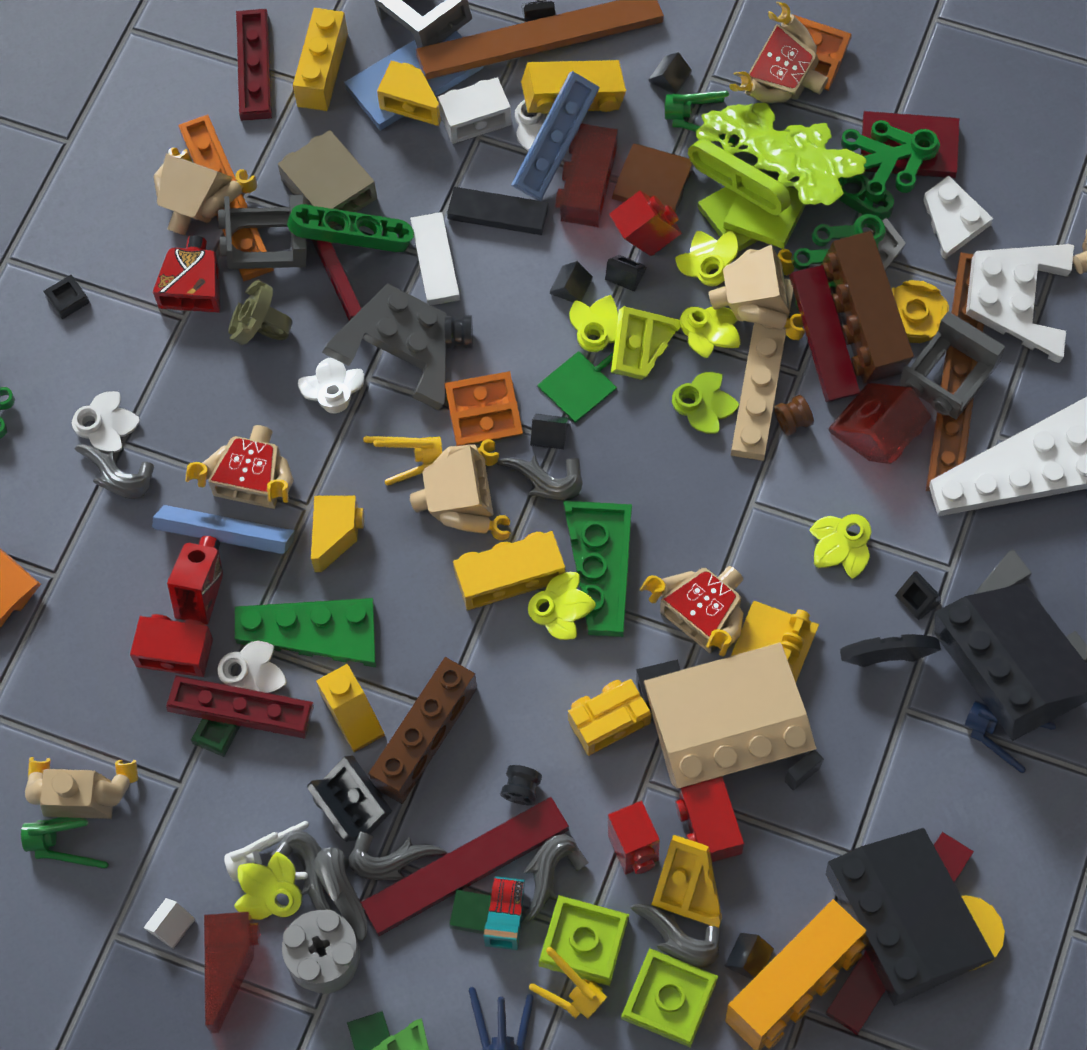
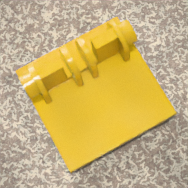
(770, 626)

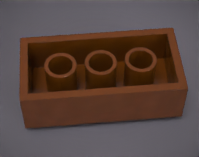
(867, 308)

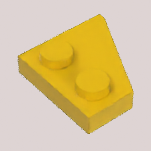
(688, 883)

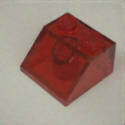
(881, 422)

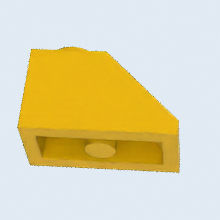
(408, 93)
(334, 528)
(350, 707)

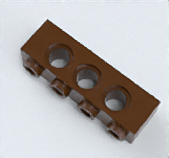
(423, 730)

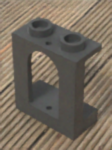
(433, 26)
(239, 218)
(967, 340)

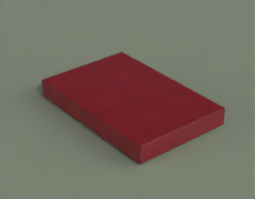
(945, 128)

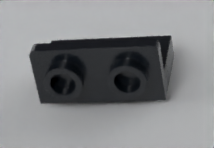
(349, 800)

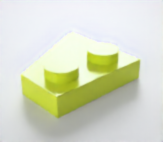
(640, 341)

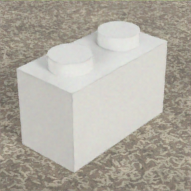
(474, 110)

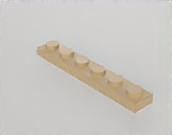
(759, 389)

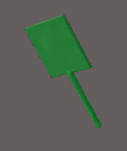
(578, 385)

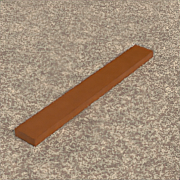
(537, 36)
(952, 435)

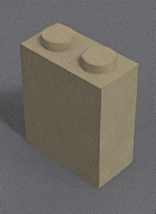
(327, 176)

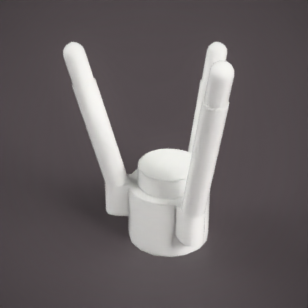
(250, 853)

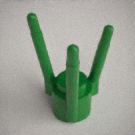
(680, 107)
(42, 835)

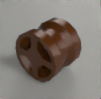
(794, 415)

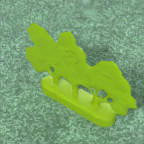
(790, 152)

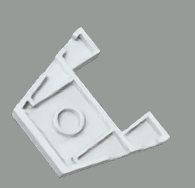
(1005, 288)

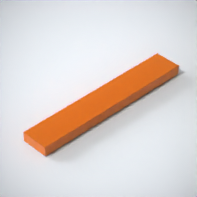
(207, 151)

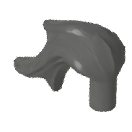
(126, 485)
(545, 485)
(306, 849)
(389, 866)
(330, 869)
(543, 869)
(677, 943)

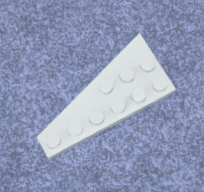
(1027, 466)

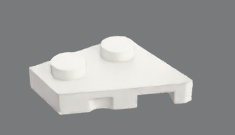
(954, 216)

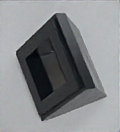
(537, 10)
(671, 73)
(624, 272)
(571, 282)
(549, 431)
(918, 596)
(749, 955)

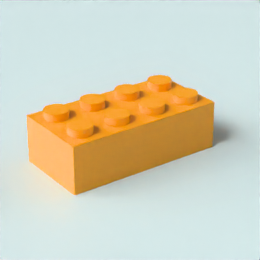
(795, 976)

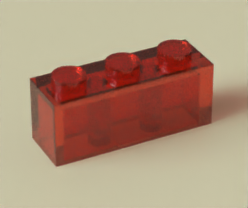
(587, 175)

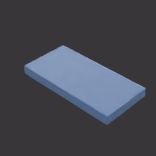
(365, 84)

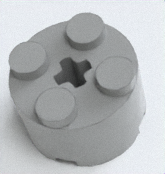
(315, 931)

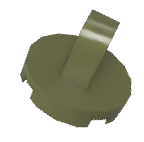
(258, 316)

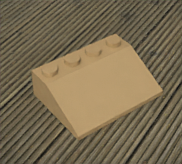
(729, 715)

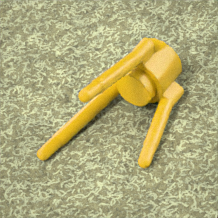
(425, 451)
(586, 995)

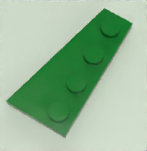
(601, 558)
(321, 628)

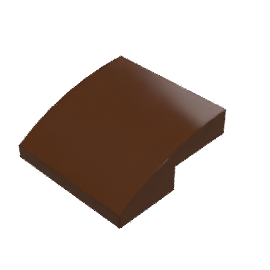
(654, 174)

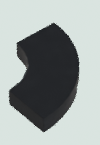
(876, 650)

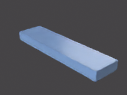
(555, 136)
(223, 529)

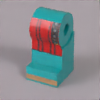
(505, 914)

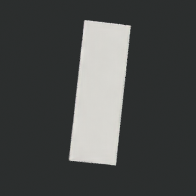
(435, 259)

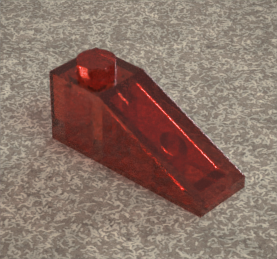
(228, 955)

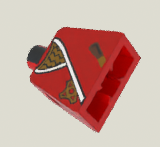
(189, 278)
(196, 580)

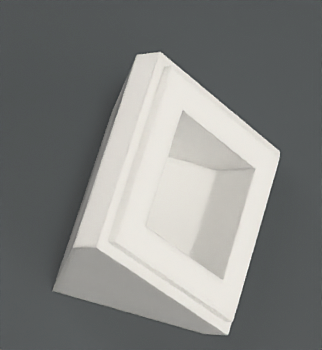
(169, 922)

